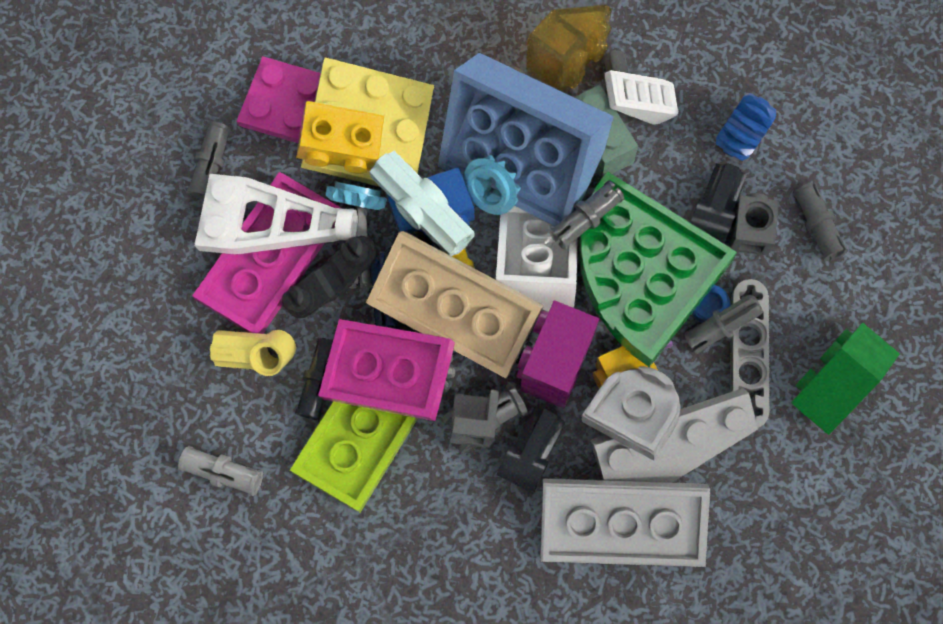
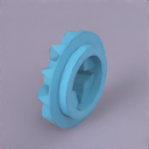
(478, 184)
(356, 196)

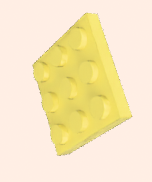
(398, 98)

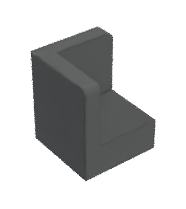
(474, 419)

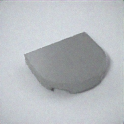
(636, 409)

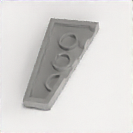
(698, 436)

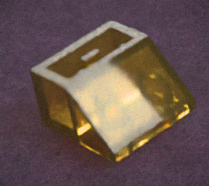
(567, 43)

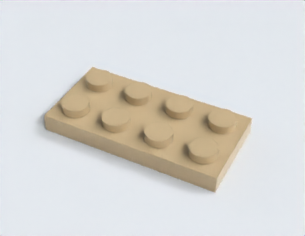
(454, 302)

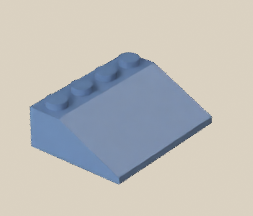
(534, 128)

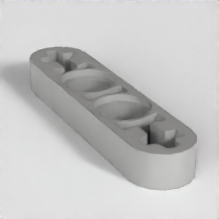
(753, 355)

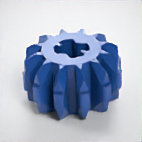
(746, 127)

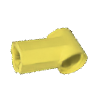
(251, 351)

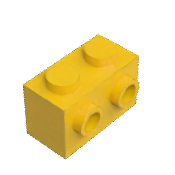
(340, 137)

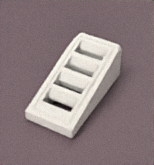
(645, 99)

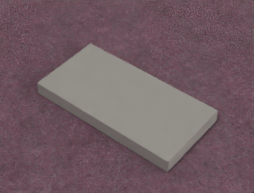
(624, 522)

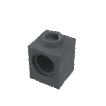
(750, 239)

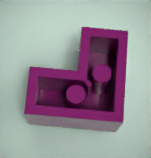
(556, 359)

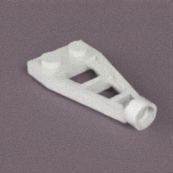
(225, 209)

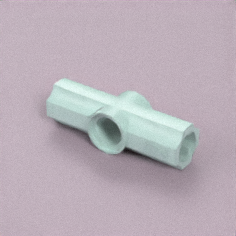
(421, 203)

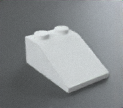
(533, 261)

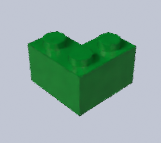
(850, 372)

